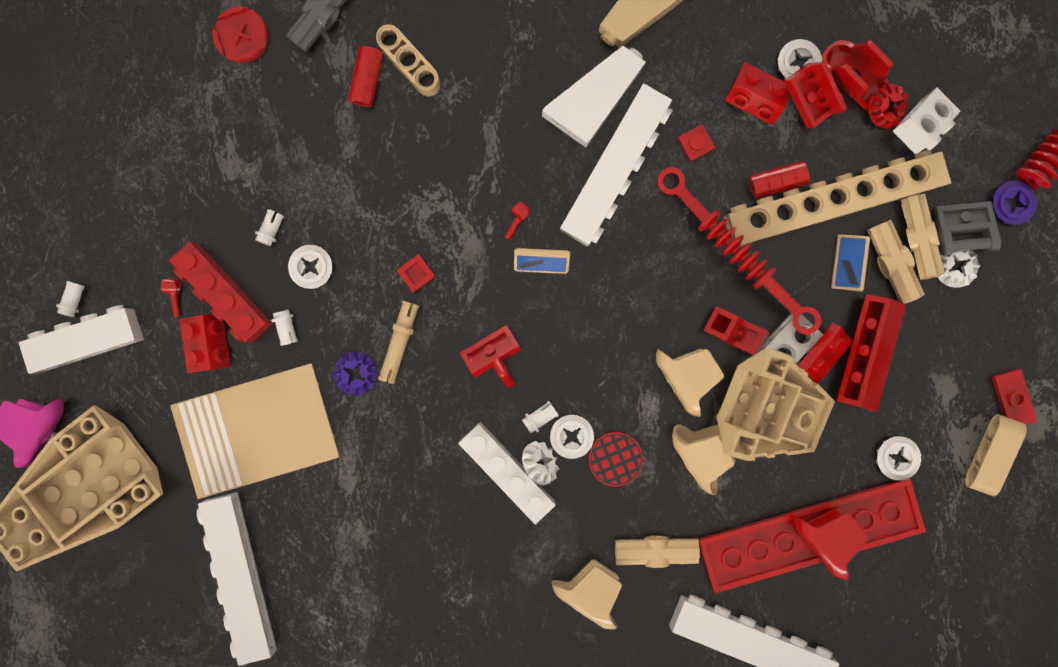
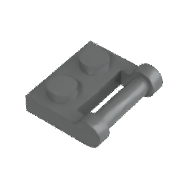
(966, 219)

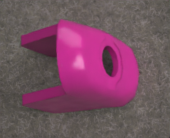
(28, 427)

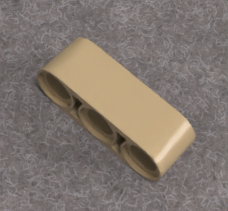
(402, 49)
(995, 455)

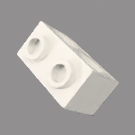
(927, 121)
(785, 338)

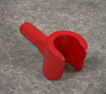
(521, 212)
(173, 287)

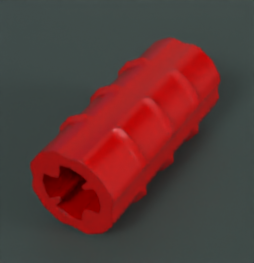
(365, 76)
(779, 179)

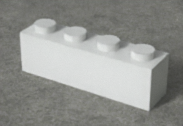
(80, 341)
(507, 473)

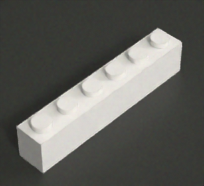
(616, 164)
(236, 578)
(743, 638)

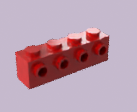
(220, 291)
(871, 352)

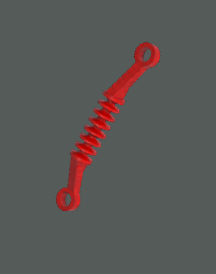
(725, 237)

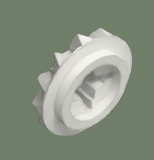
(800, 47)
(297, 266)
(969, 269)
(571, 450)
(909, 451)
(539, 473)

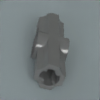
(315, 18)

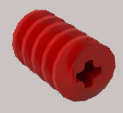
(1041, 164)

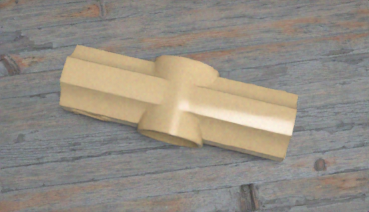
(922, 236)
(896, 262)
(657, 551)

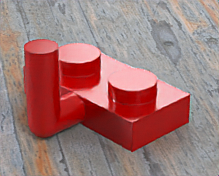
(491, 353)

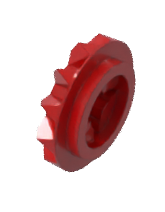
(880, 102)

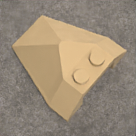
(772, 409)

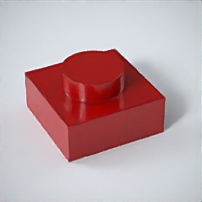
(696, 143)
(416, 273)

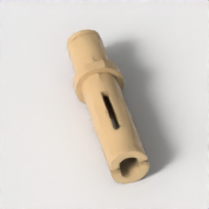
(398, 342)

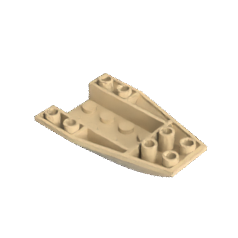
(76, 490)

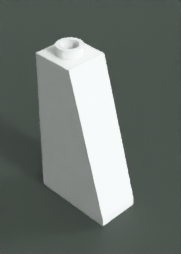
(591, 100)

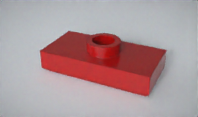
(1014, 396)

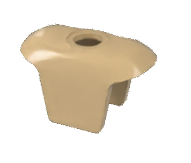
(690, 376)
(702, 455)
(591, 593)

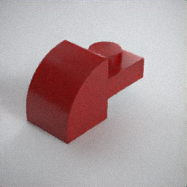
(736, 331)

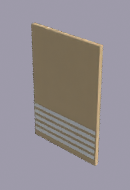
(255, 431)

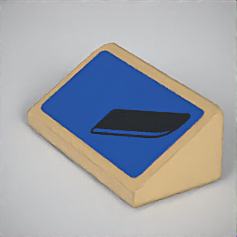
(541, 260)
(850, 262)

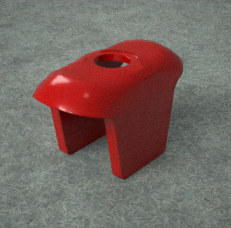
(867, 60)
(833, 538)

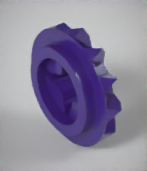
(1024, 197)
(367, 370)

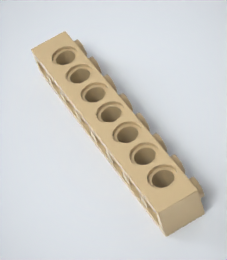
(932, 175)

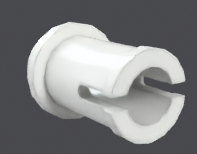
(268, 230)
(70, 299)
(284, 327)
(539, 417)

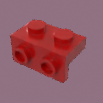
(759, 93)
(815, 93)
(204, 343)
(825, 353)

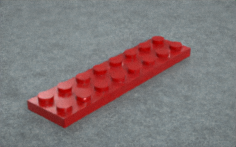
(776, 546)

